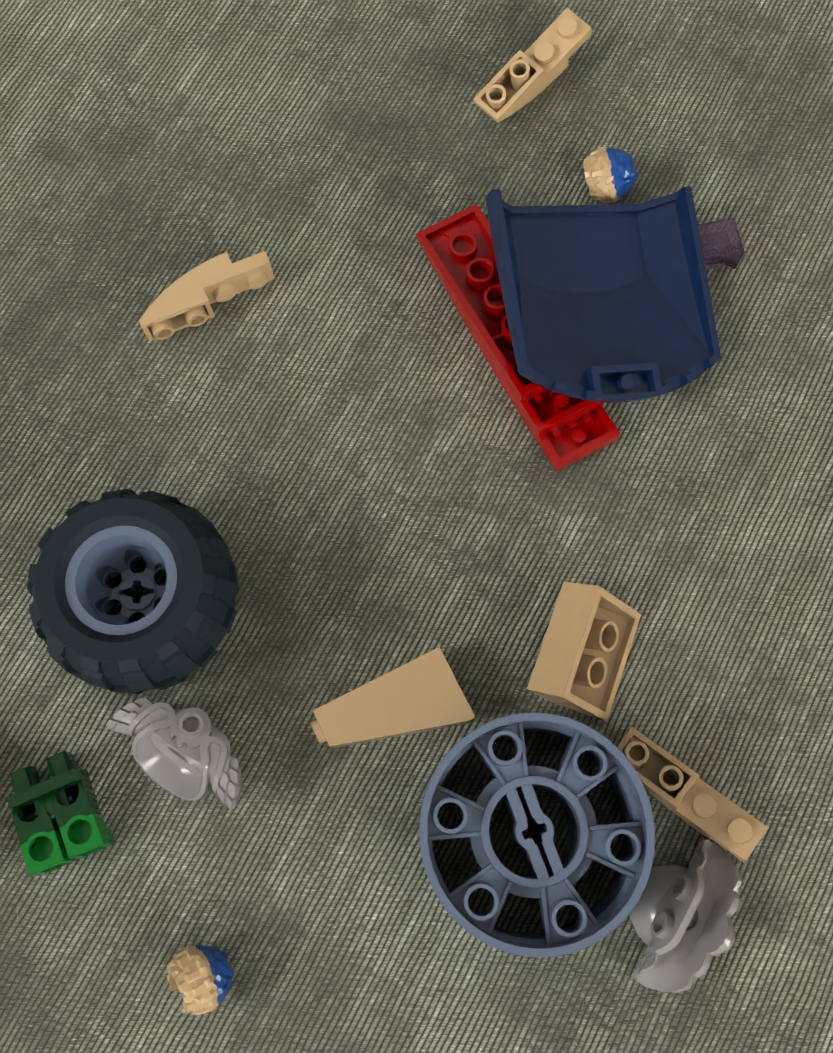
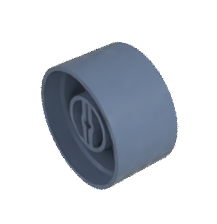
(549, 876)

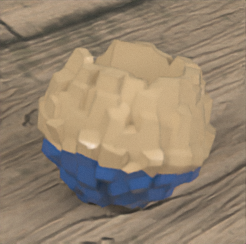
(609, 174)
(201, 976)

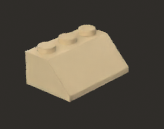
(584, 650)

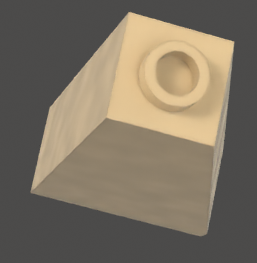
(399, 703)

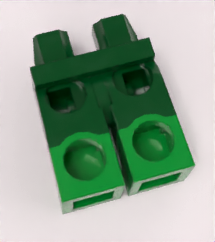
(56, 816)

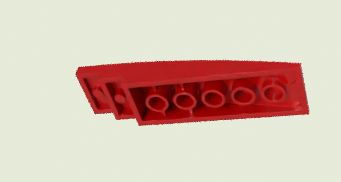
(467, 267)

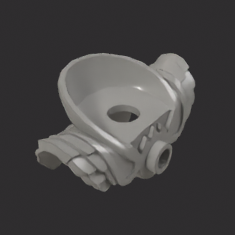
(180, 750)
(665, 909)

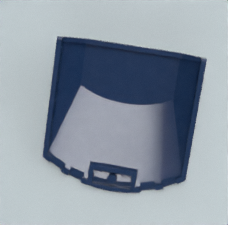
(605, 296)

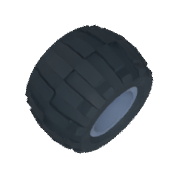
(179, 619)

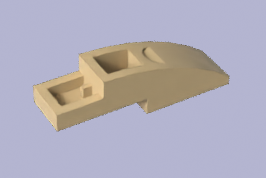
(534, 69)
(190, 296)
(691, 797)

